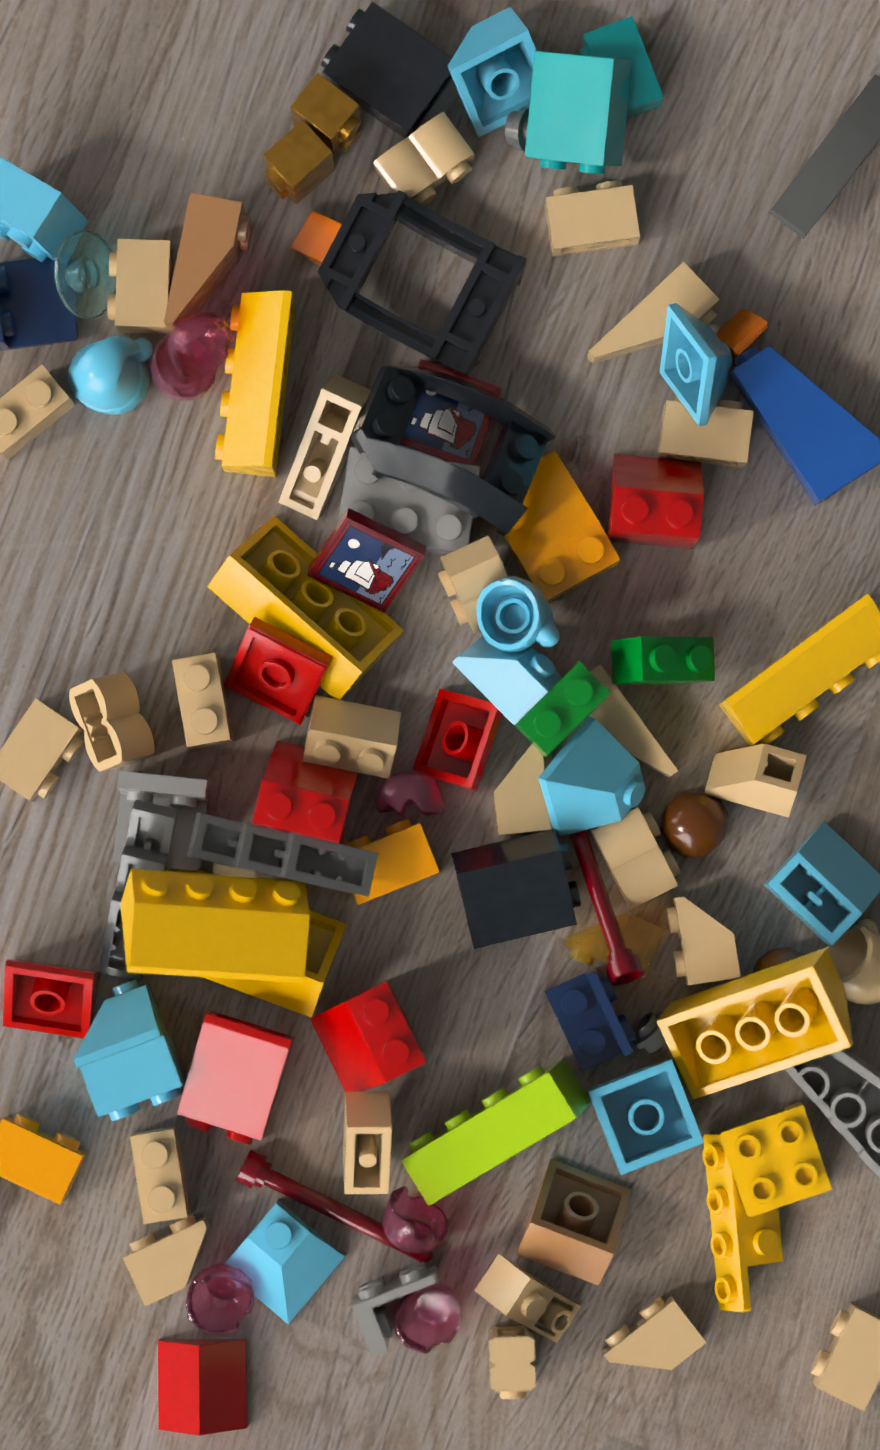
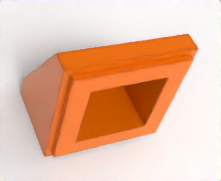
(316, 237)
(742, 331)

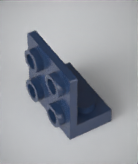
(32, 307)
(589, 1019)

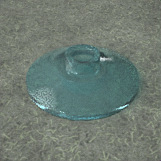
(83, 274)

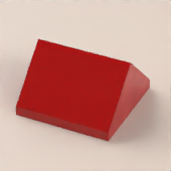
(458, 739)
(49, 998)
(202, 1385)

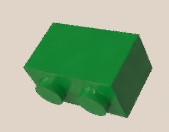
(662, 660)
(562, 709)

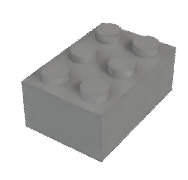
(405, 507)

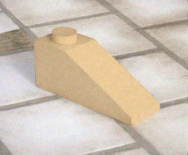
(647, 321)
(324, 447)
(628, 729)

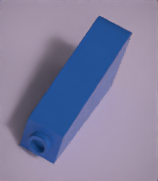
(805, 424)

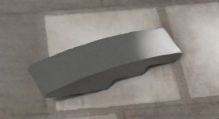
(832, 163)
(146, 848)
(282, 854)

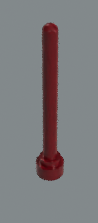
(622, 964)
(259, 1172)

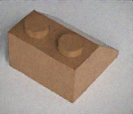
(575, 1222)

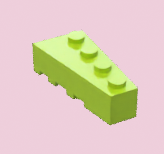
(496, 1131)

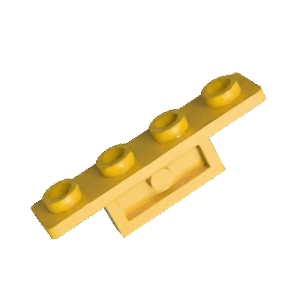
(736, 1237)

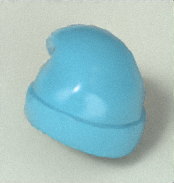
(111, 374)
(515, 615)

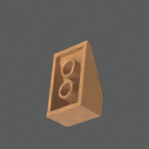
(207, 252)

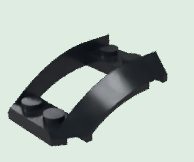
(475, 309)
(511, 467)

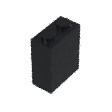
(388, 69)
(516, 888)

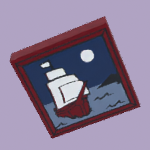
(366, 560)

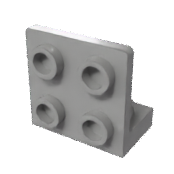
(181, 793)
(375, 1321)

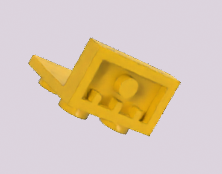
(775, 1160)

